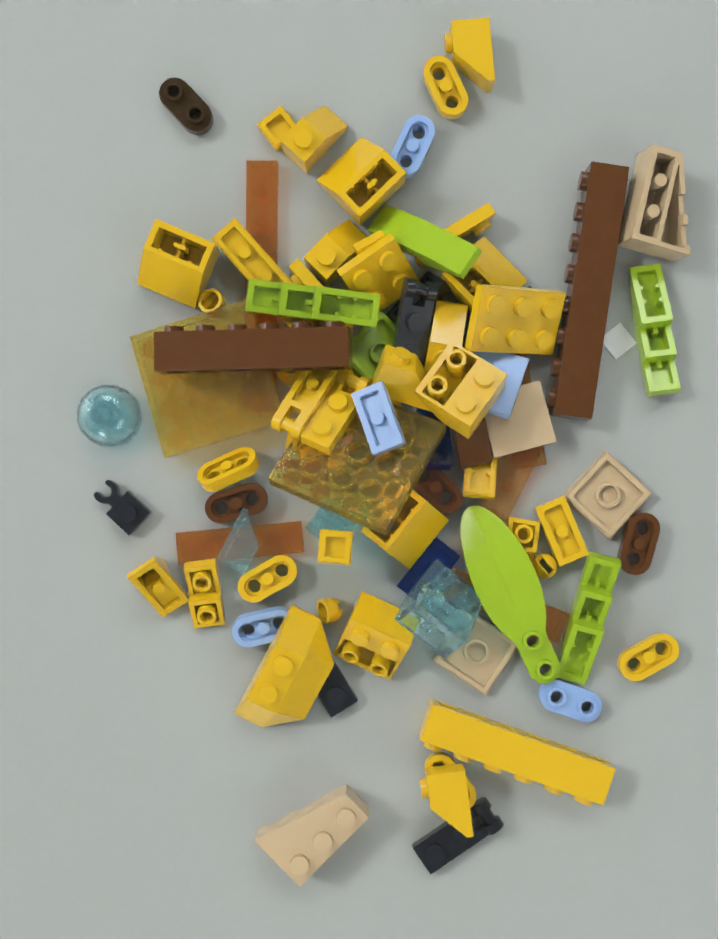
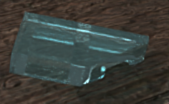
(239, 545)

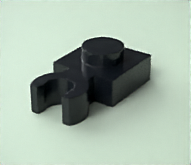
(126, 510)

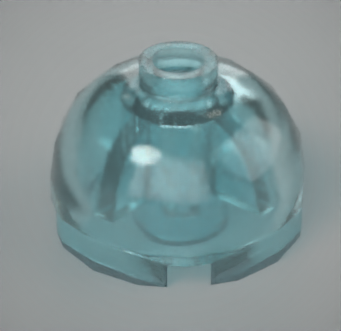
(109, 415)

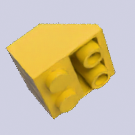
(362, 179)
(176, 263)
(488, 269)
(461, 388)
(411, 531)
(374, 637)

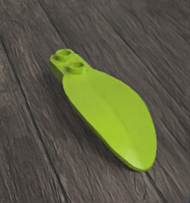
(508, 588)

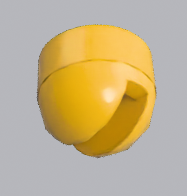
(210, 300)
(551, 562)
(328, 610)

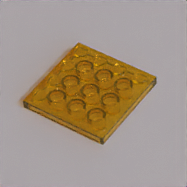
(205, 407)
(355, 481)

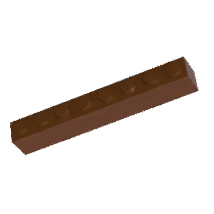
(588, 291)

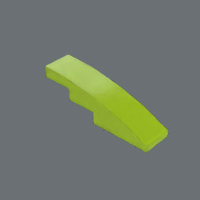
(427, 241)
(312, 302)
(653, 329)
(587, 617)

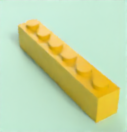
(516, 752)

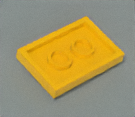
(514, 320)

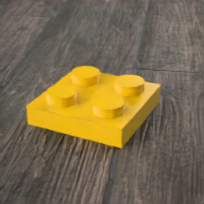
(378, 271)

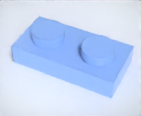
(378, 418)

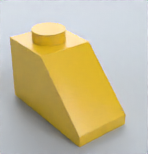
(472, 51)
(312, 137)
(333, 251)
(446, 325)
(401, 374)
(448, 795)

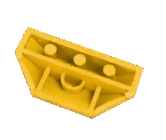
(289, 672)

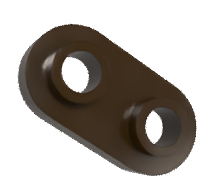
(185, 105)

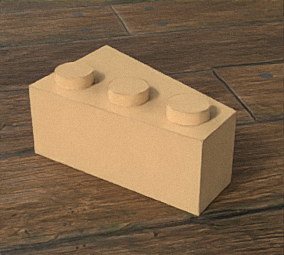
(655, 206)
(313, 833)

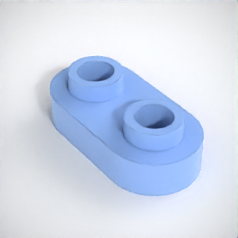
(411, 148)
(263, 626)
(571, 700)

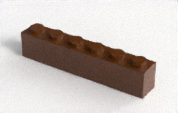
(253, 349)

